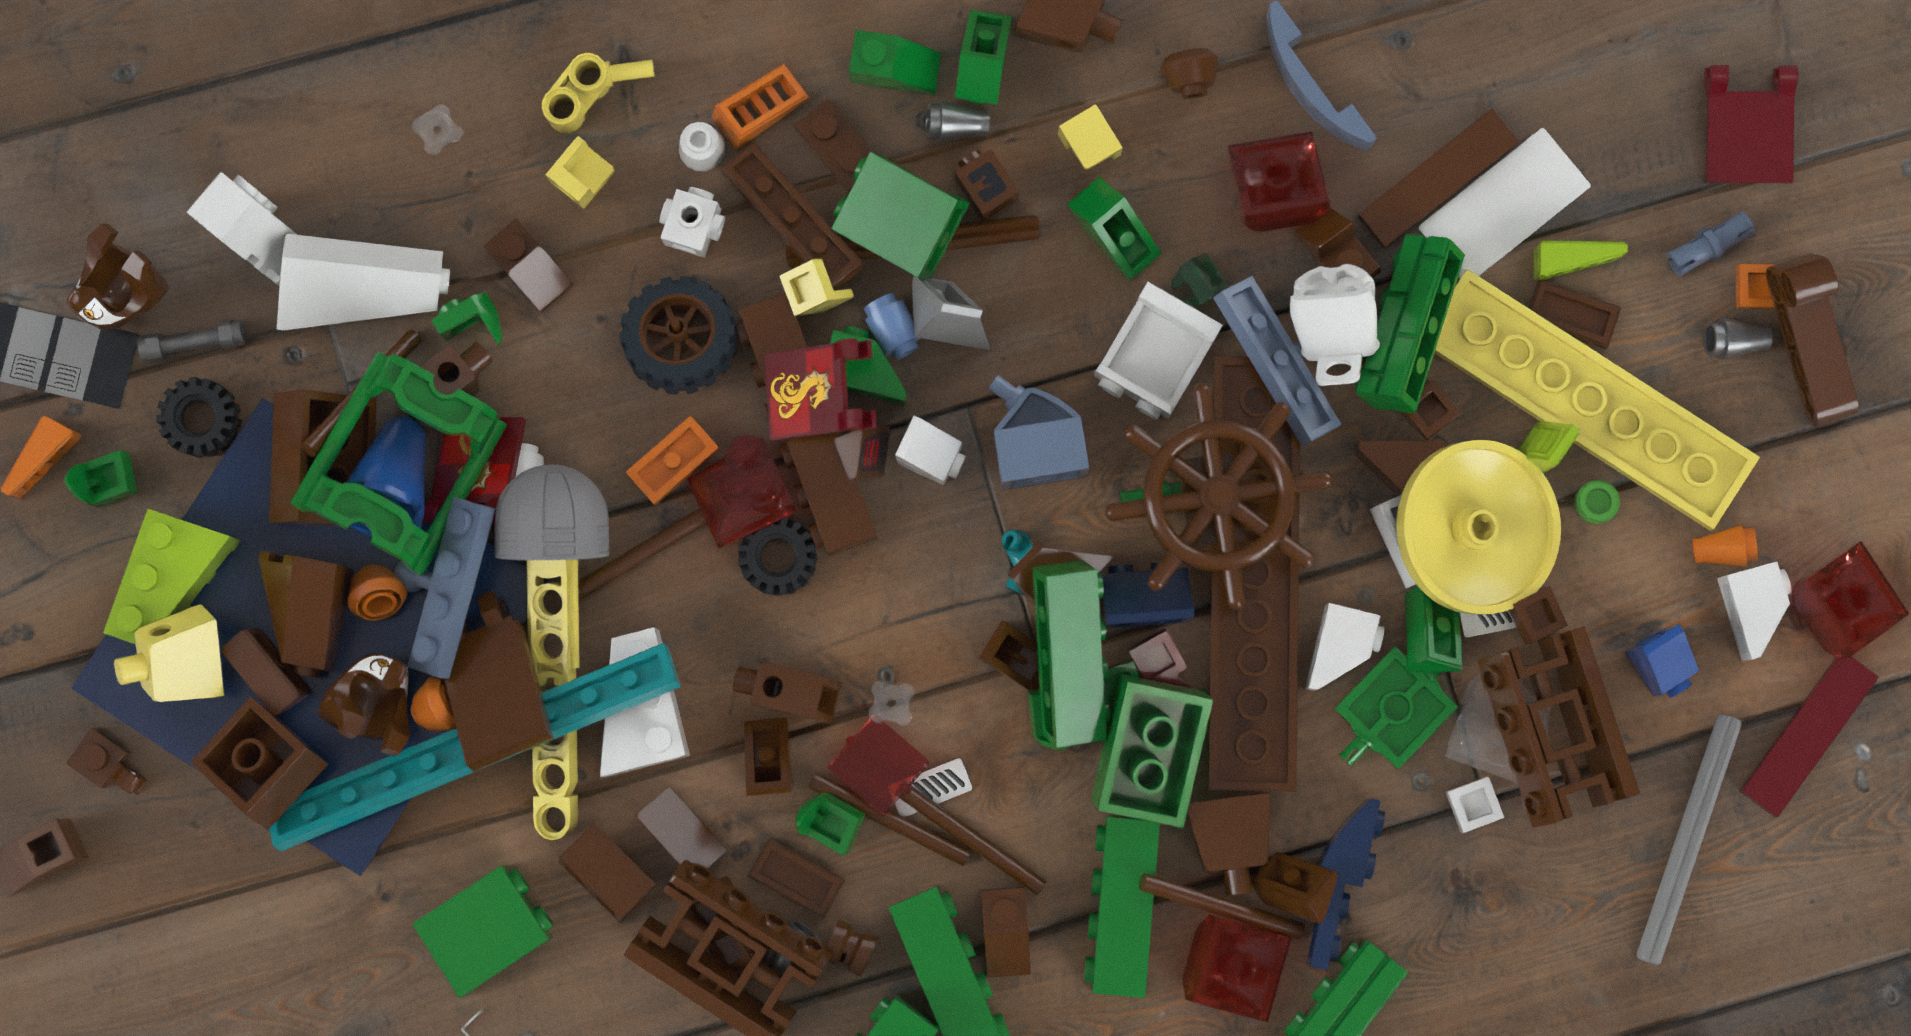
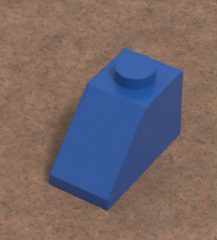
(1664, 661)

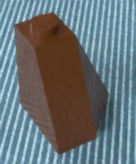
(306, 609)

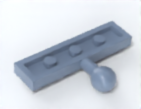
(1277, 360)
(448, 587)

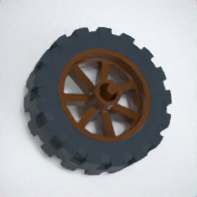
(664, 300)

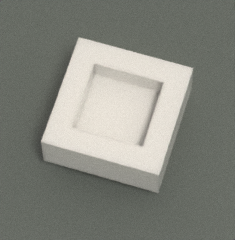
(1474, 804)

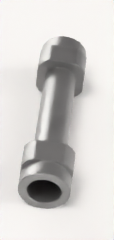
(156, 347)

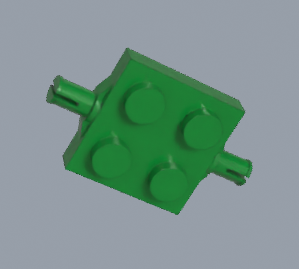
(1393, 710)

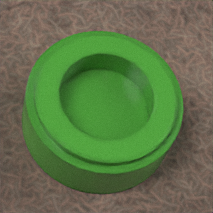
(1596, 502)

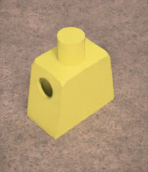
(176, 658)

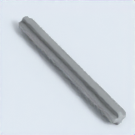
(1688, 839)

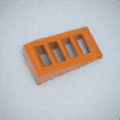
(738, 135)
(41, 452)

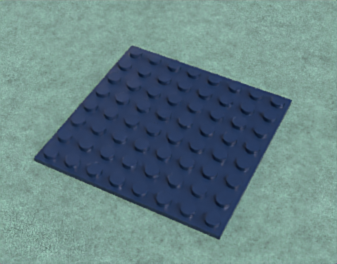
(238, 505)

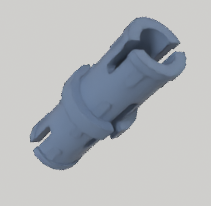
(1710, 243)

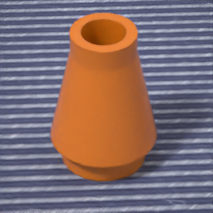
(1727, 547)

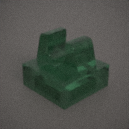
(1202, 278)

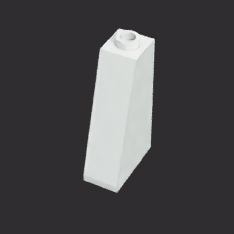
(355, 281)

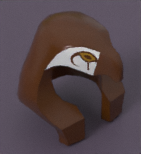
(114, 283)
(370, 702)

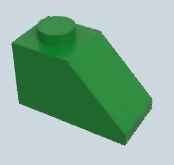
(983, 57)
(893, 63)
(1114, 227)
(871, 376)

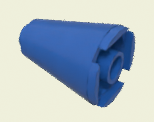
(395, 467)

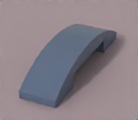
(1346, 124)

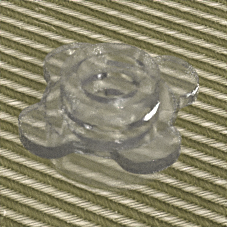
(437, 117)
(900, 712)

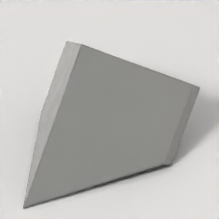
(946, 314)

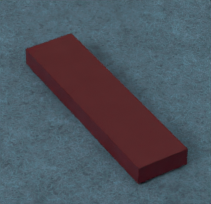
(1808, 734)

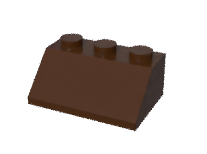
(294, 419)

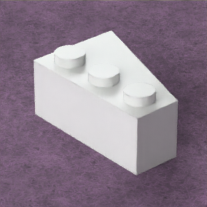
(243, 222)
(645, 732)

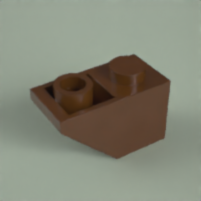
(40, 855)

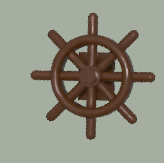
(1214, 496)

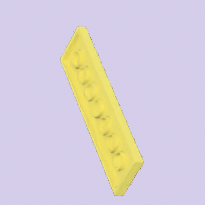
(1616, 412)

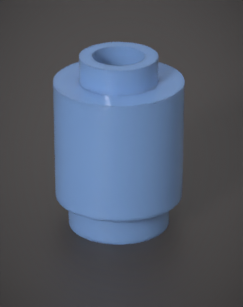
(891, 326)

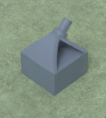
(1037, 438)

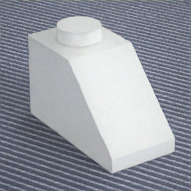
(930, 452)
(1755, 605)
(1342, 643)

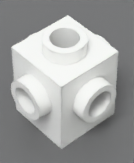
(693, 236)

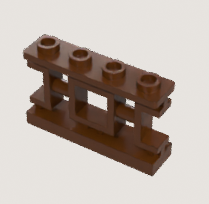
(1586, 717)
(708, 979)

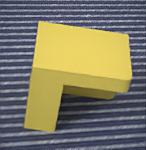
(1090, 137)
(580, 172)
(811, 290)

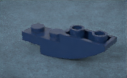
(1351, 859)

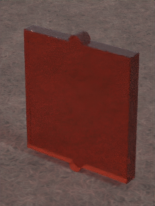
(878, 765)

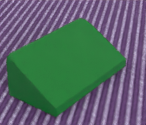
(1431, 635)

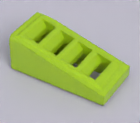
(1564, 257)
(1548, 443)

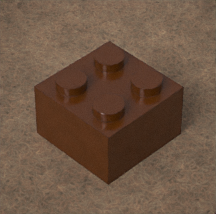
(259, 763)

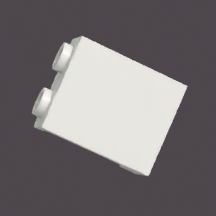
(1157, 352)

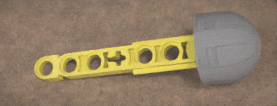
(551, 521)

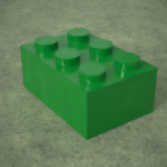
(1151, 750)

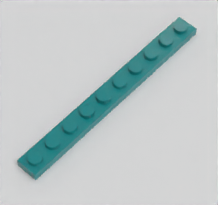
(442, 758)

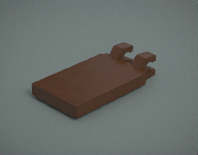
(496, 689)

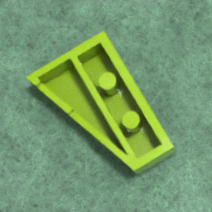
(165, 572)

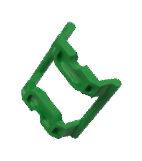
(354, 504)

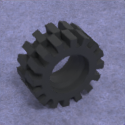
(173, 417)
(793, 578)

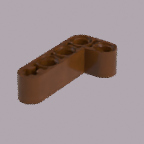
(1812, 337)

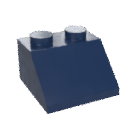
(1133, 603)

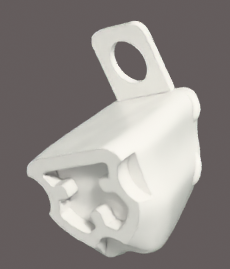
(1335, 319)

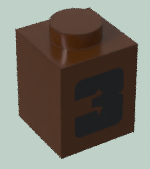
(986, 183)

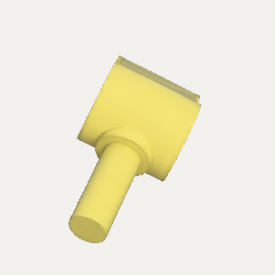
(583, 96)

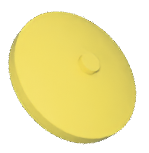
(1478, 527)

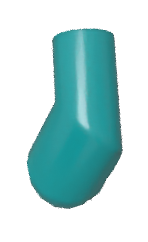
(1017, 545)

